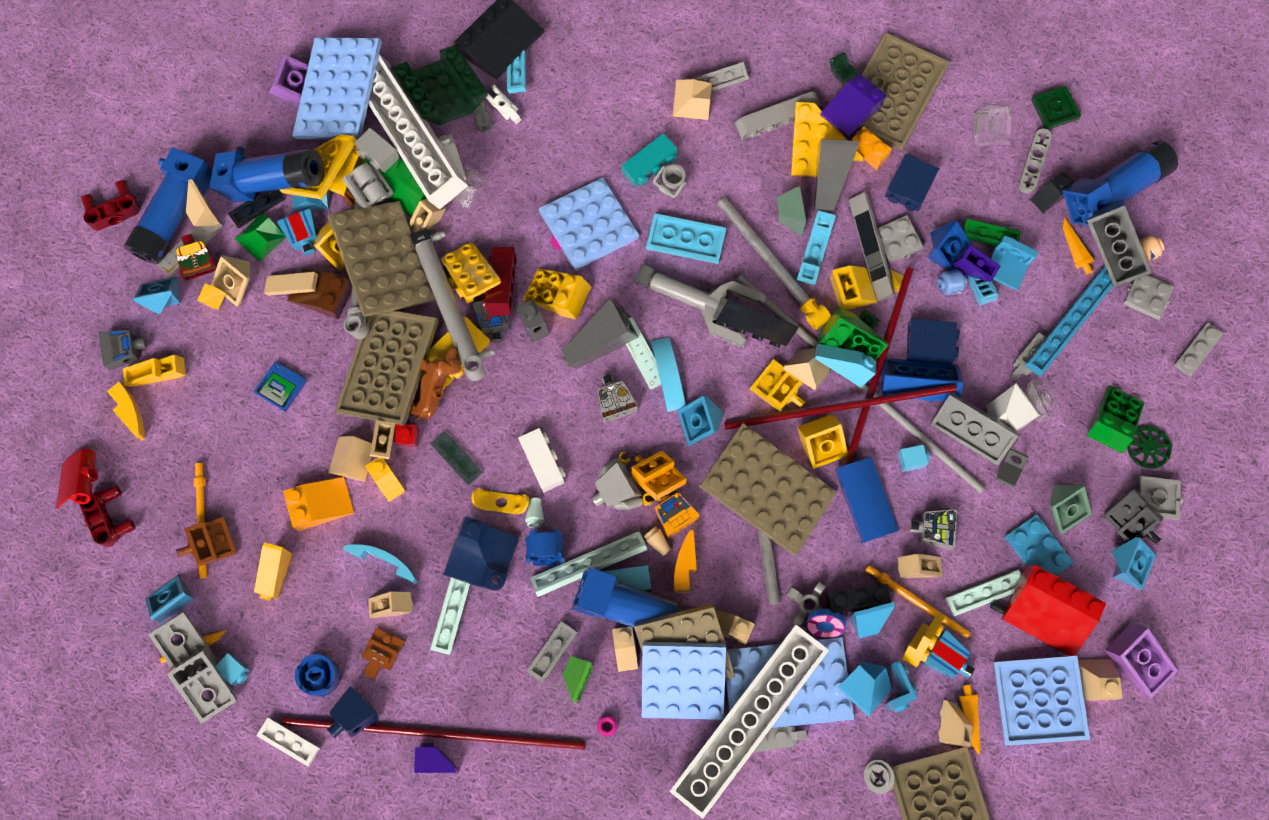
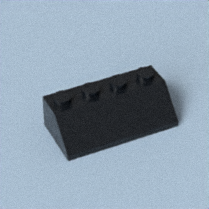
(754, 322)

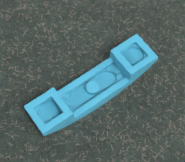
(816, 247)
(668, 374)
(362, 550)

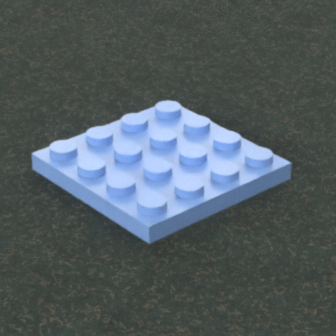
(588, 223)
(683, 680)
(1041, 701)

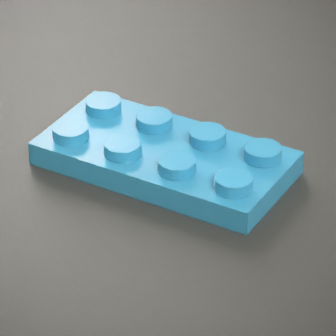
(686, 238)

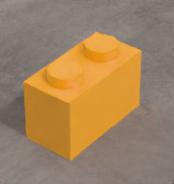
(872, 148)

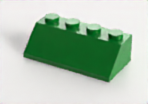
(404, 186)

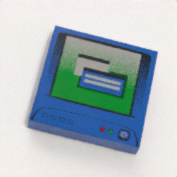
(280, 386)

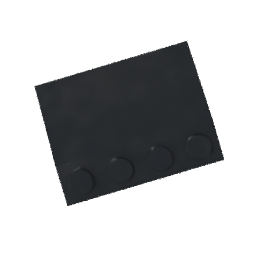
(498, 37)

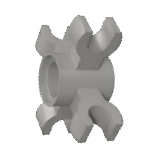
(799, 598)

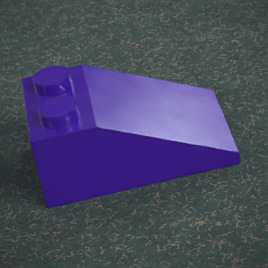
(854, 105)

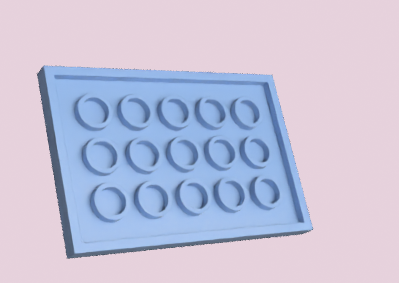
(337, 88)
(817, 699)

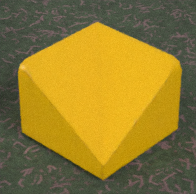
(211, 296)

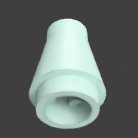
(535, 514)

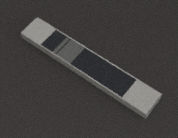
(872, 247)

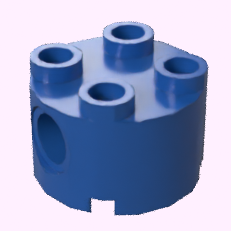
(545, 547)
(317, 675)

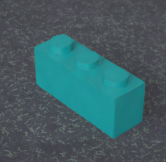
(649, 160)

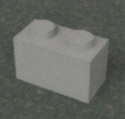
(376, 150)

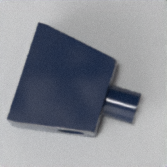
(351, 714)

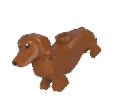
(433, 383)

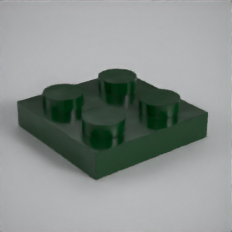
(1056, 107)

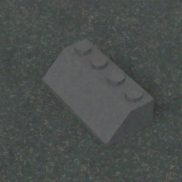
(1119, 243)

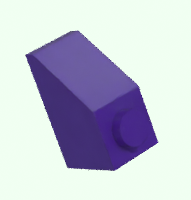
(976, 264)
(432, 760)

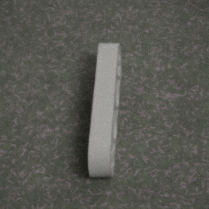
(1035, 161)

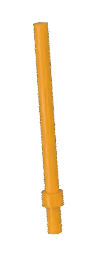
(199, 483)
(884, 578)

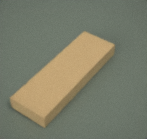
(291, 283)

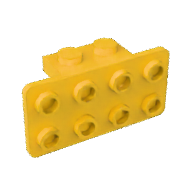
(469, 272)
(441, 348)

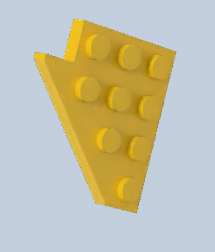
(808, 132)
(333, 155)

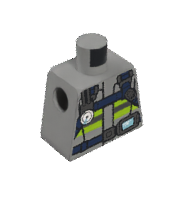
(936, 528)

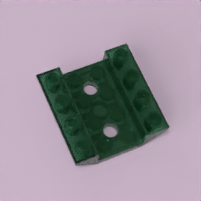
(454, 84)

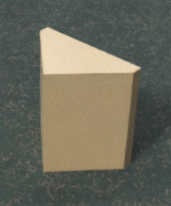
(807, 368)
(351, 458)

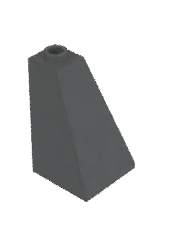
(833, 165)
(600, 336)

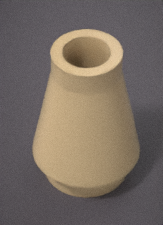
(657, 540)

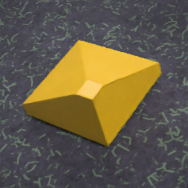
(896, 279)

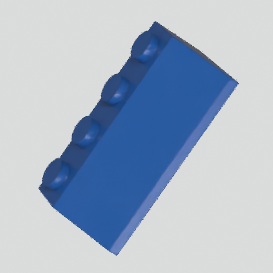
(908, 375)

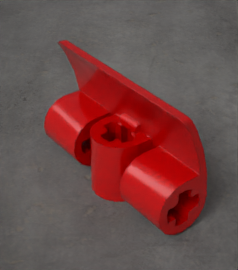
(77, 477)

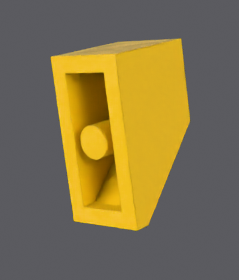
(385, 478)

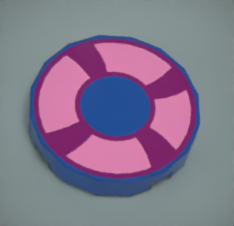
(825, 624)

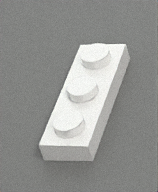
(288, 742)

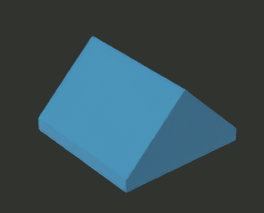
(168, 599)

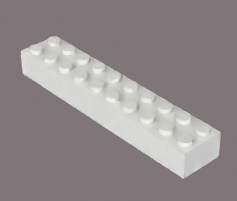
(414, 138)
(749, 721)

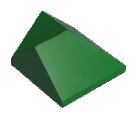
(260, 237)

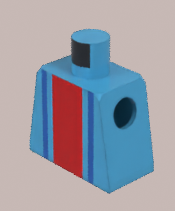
(300, 230)
(949, 657)

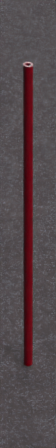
(449, 734)

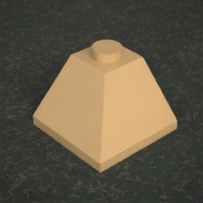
(1099, 680)

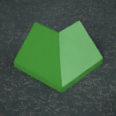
(576, 677)

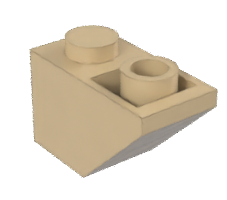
(955, 726)

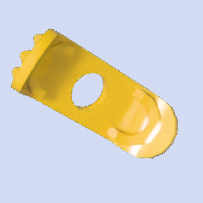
(487, 501)

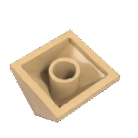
(692, 99)
(198, 208)
(232, 278)

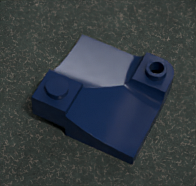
(480, 555)

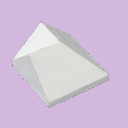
(1013, 408)

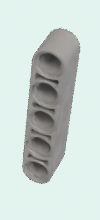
(773, 116)

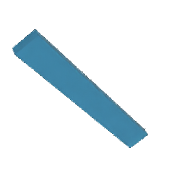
(1070, 323)

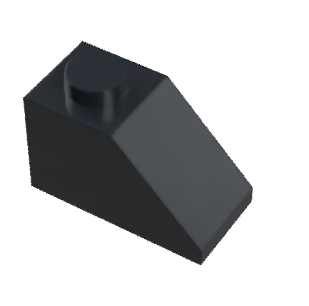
(1052, 192)

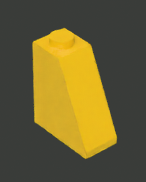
(271, 571)

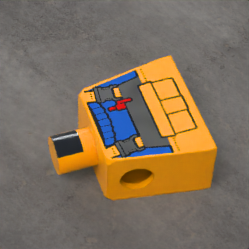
(675, 514)

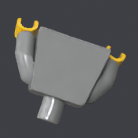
(617, 486)

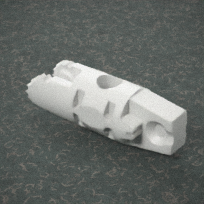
(504, 105)

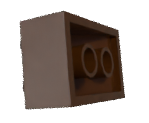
(329, 295)

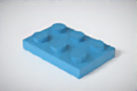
(1038, 546)

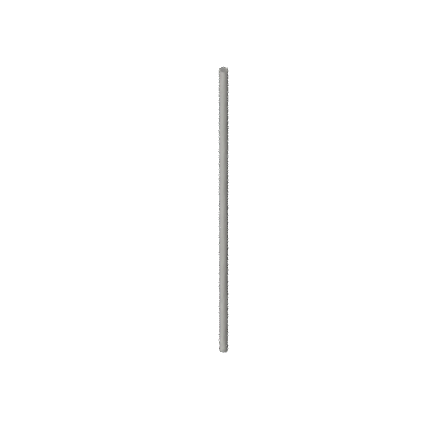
(886, 406)

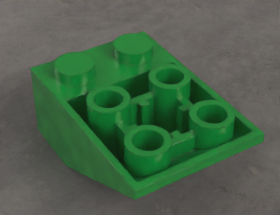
(851, 333)
(1116, 419)

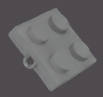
(899, 239)
(1148, 296)
(1162, 495)

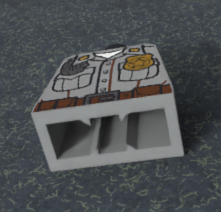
(615, 399)

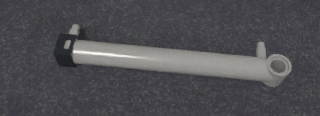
(448, 304)

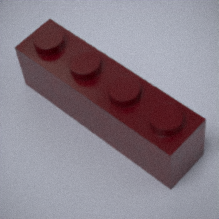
(499, 298)

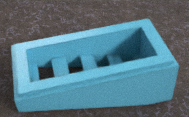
(978, 293)

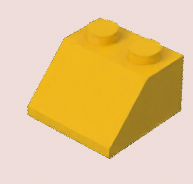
(823, 440)

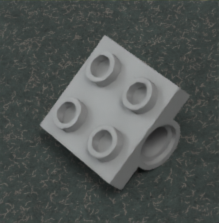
(367, 185)

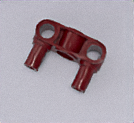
(111, 211)
(99, 520)

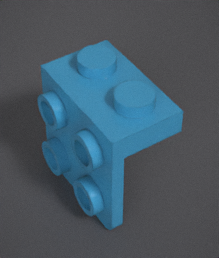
(1014, 261)
(908, 689)

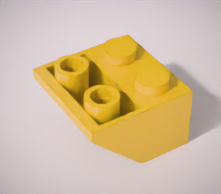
(852, 287)

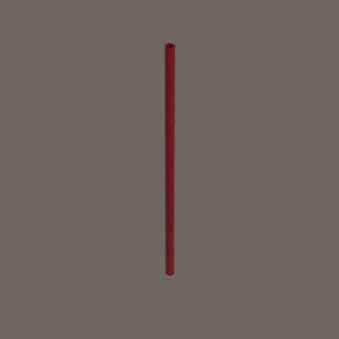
(879, 365)
(841, 406)

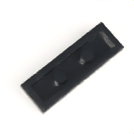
(252, 209)

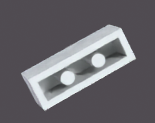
(542, 459)

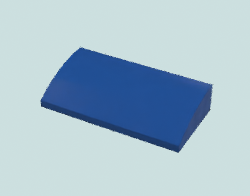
(866, 500)

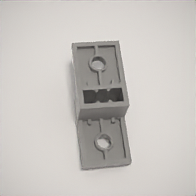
(192, 667)

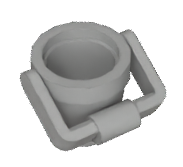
(673, 179)

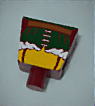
(194, 259)

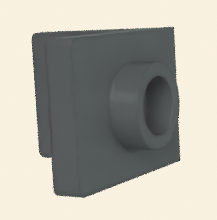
(1011, 469)

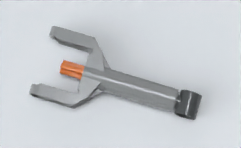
(705, 301)

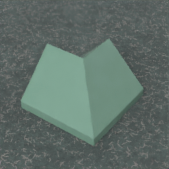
(792, 210)
(1069, 506)

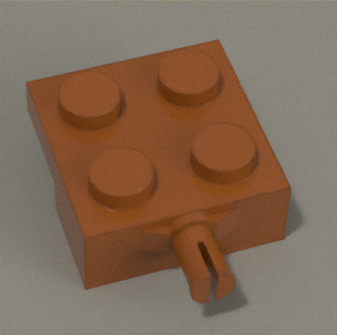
(208, 542)

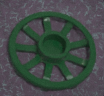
(1150, 447)

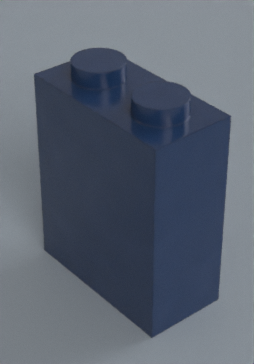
(911, 183)
(932, 341)

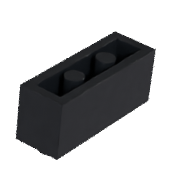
(858, 598)

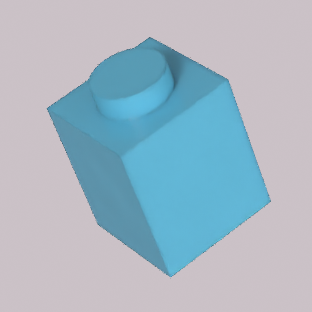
(913, 458)
(232, 669)

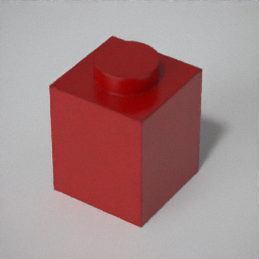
(406, 435)

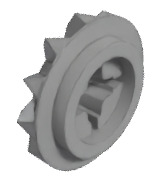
(871, 776)

